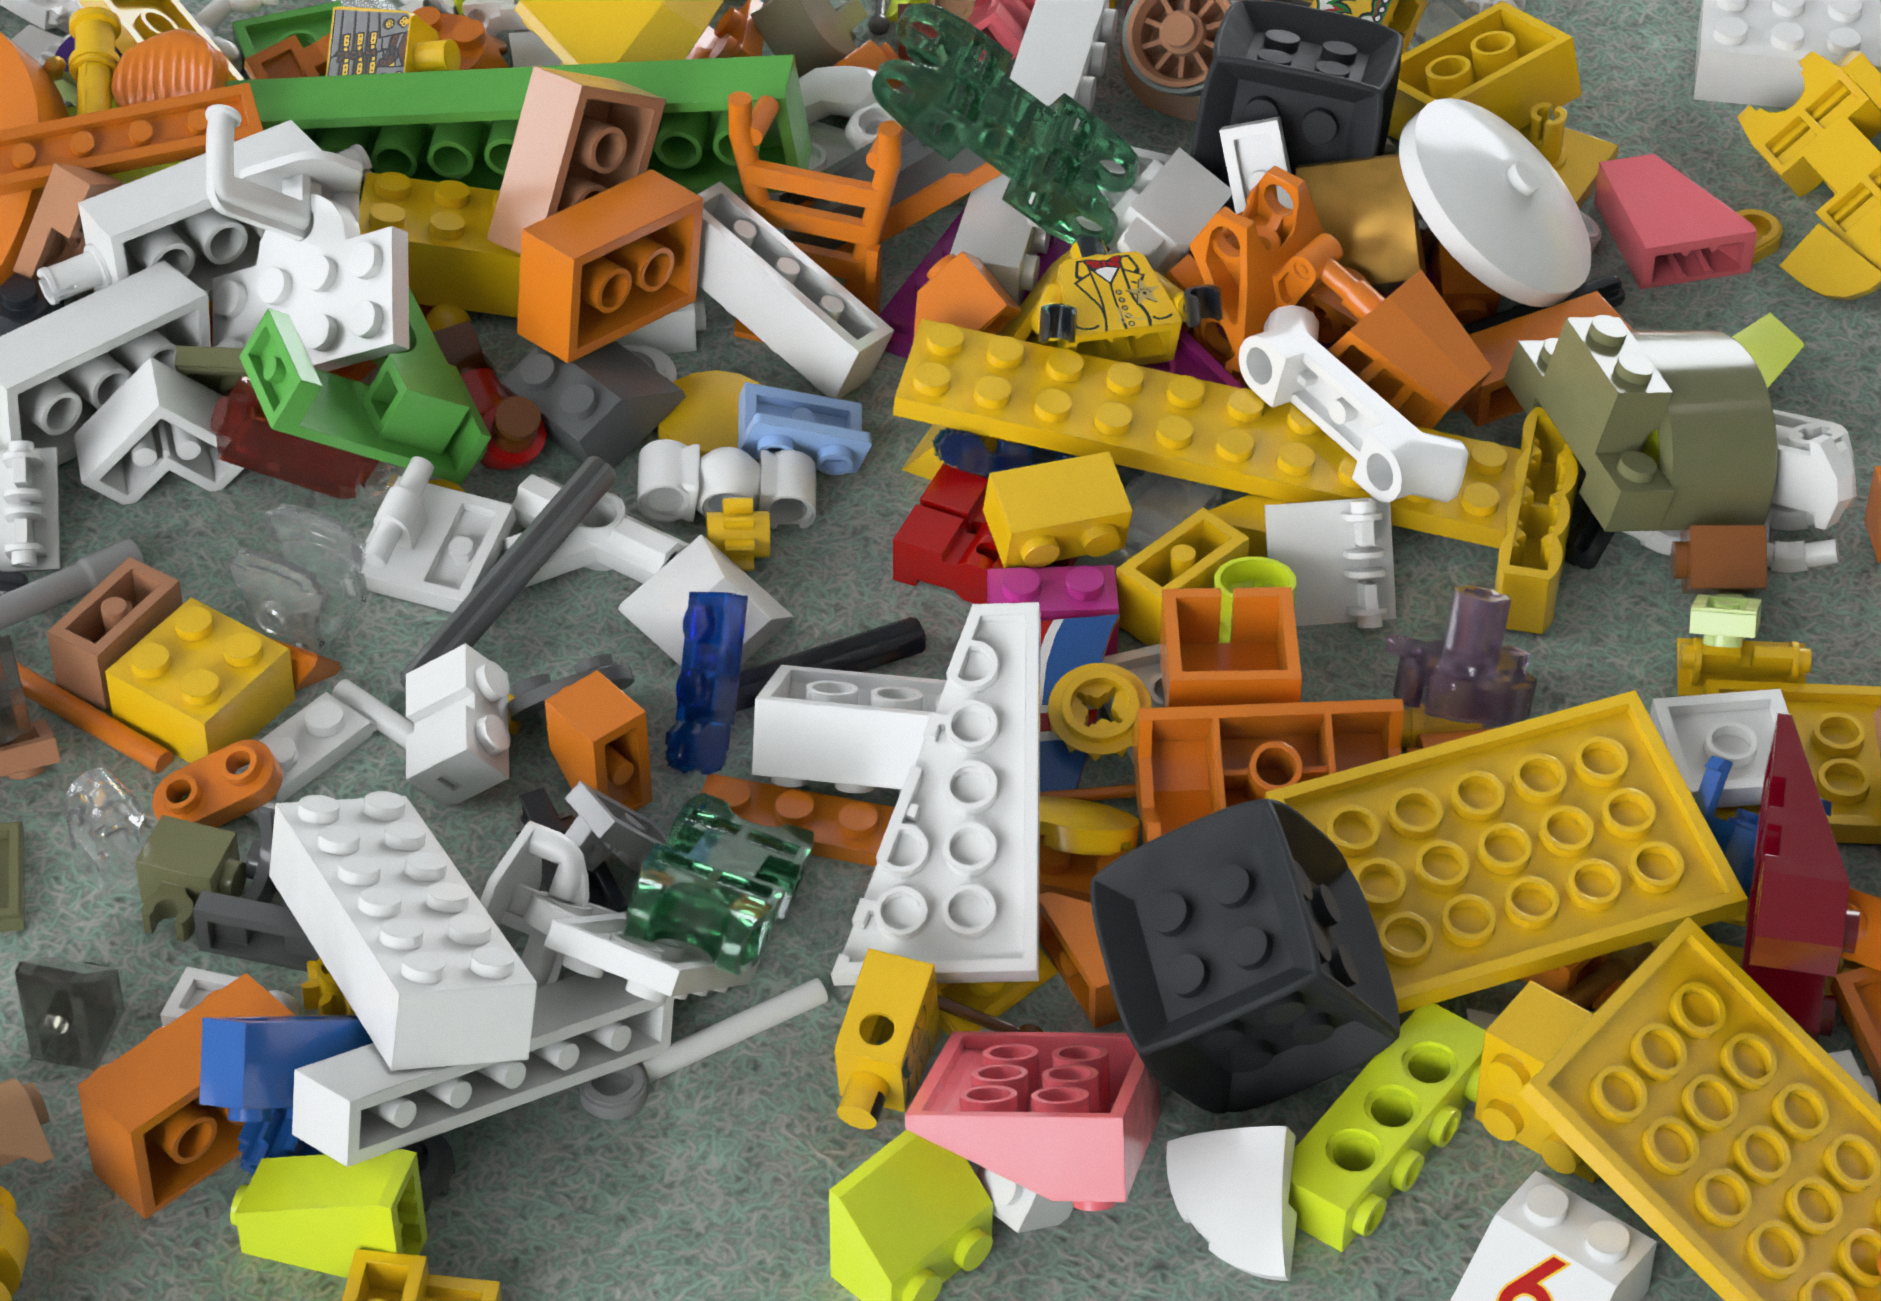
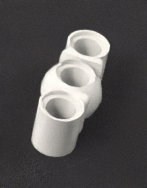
(678, 481)

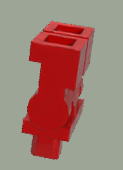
(949, 538)

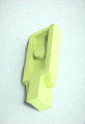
(1725, 618)

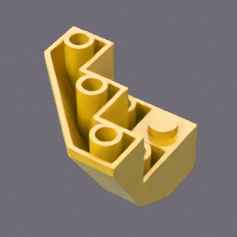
(618, 28)

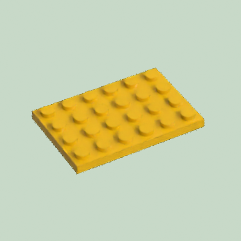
(1522, 848)
(1724, 1128)

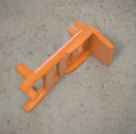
(863, 266)

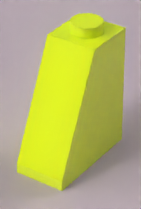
(320, 1211)

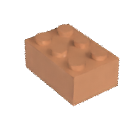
(571, 144)

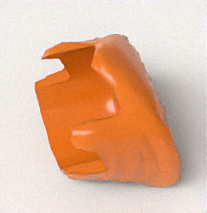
(168, 67)

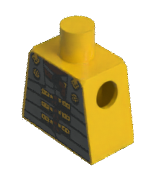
(386, 43)

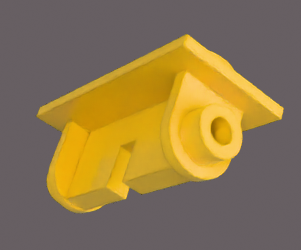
(1751, 662)

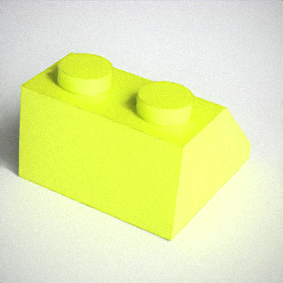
(908, 1222)

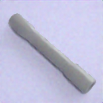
(65, 583)

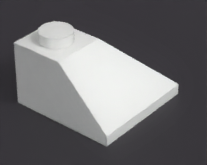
(700, 567)

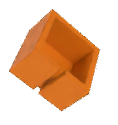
(1253, 668)

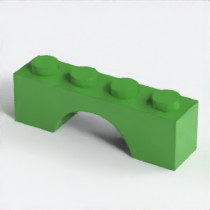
(416, 392)

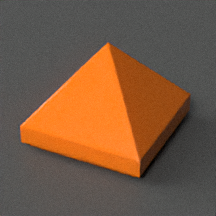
(309, 667)

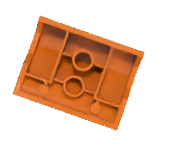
(1226, 755)

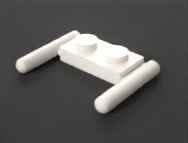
(327, 733)

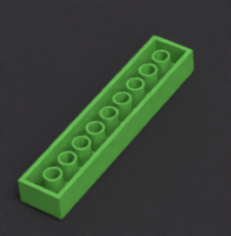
(466, 120)

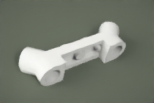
(1389, 450)

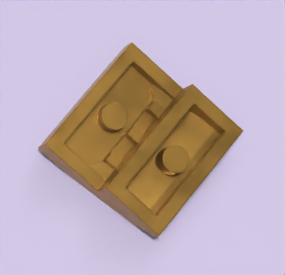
(1369, 214)

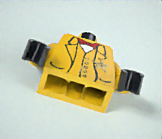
(1119, 306)

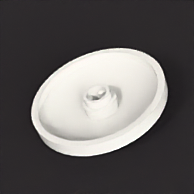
(1495, 202)

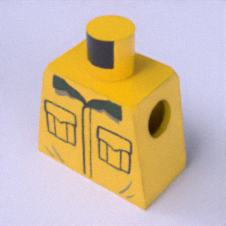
(894, 1004)

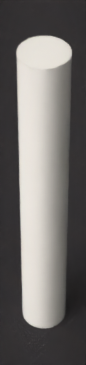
(736, 1028)

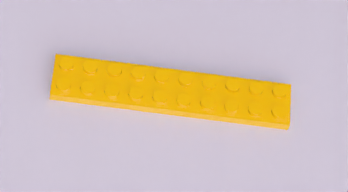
(1171, 427)

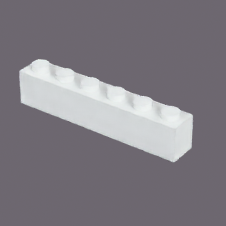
(579, 1032)

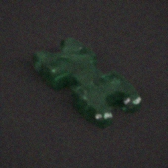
(1005, 125)
(719, 883)

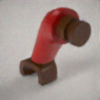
(512, 421)

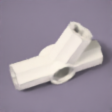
(600, 541)

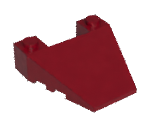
(1797, 891)

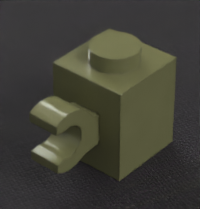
(179, 864)

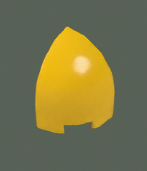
(1831, 267)

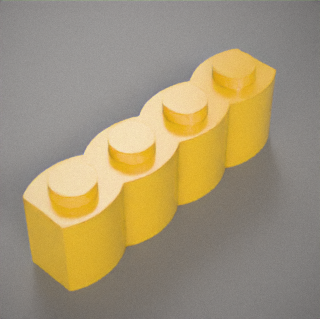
(1537, 525)

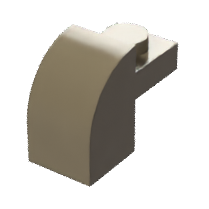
(809, 30)

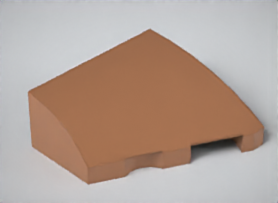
(57, 224)

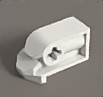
(1814, 467)

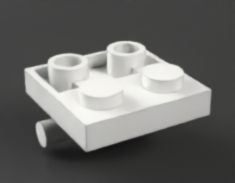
(433, 540)

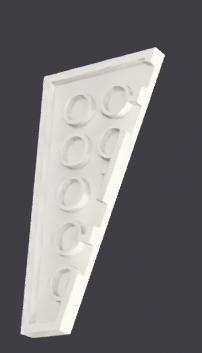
(965, 835)

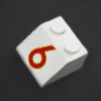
(1557, 1249)

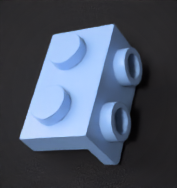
(803, 422)

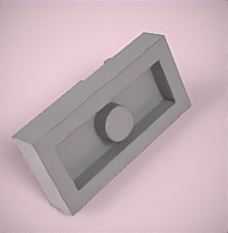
(610, 827)

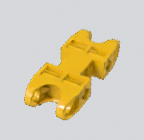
(1828, 142)

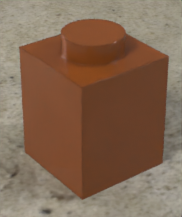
(1720, 559)

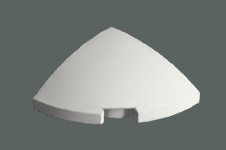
(1238, 1195)

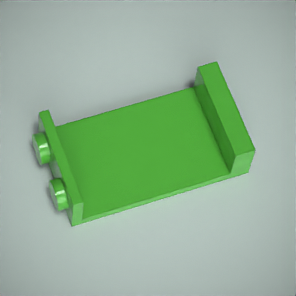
(330, 407)

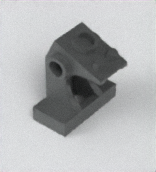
(252, 925)

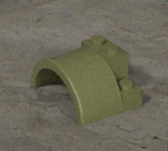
(1619, 385)

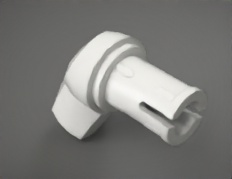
(836, 91)

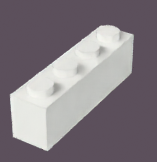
(786, 296)

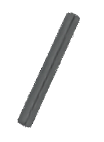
(519, 562)

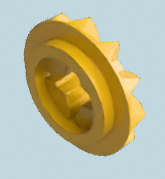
(1094, 686)

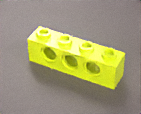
(1385, 1126)

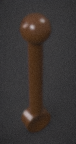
(981, 1018)

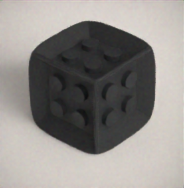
(1313, 68)
(1243, 957)

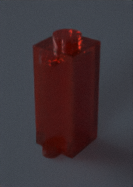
(249, 442)

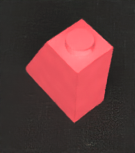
(1670, 224)

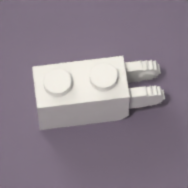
(1169, 211)

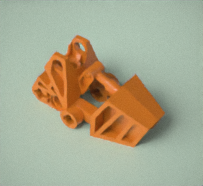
(1280, 257)

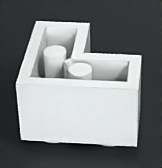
(148, 428)

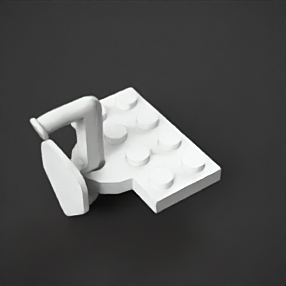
(312, 261)
(583, 935)

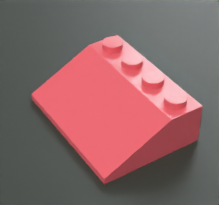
(1043, 1110)

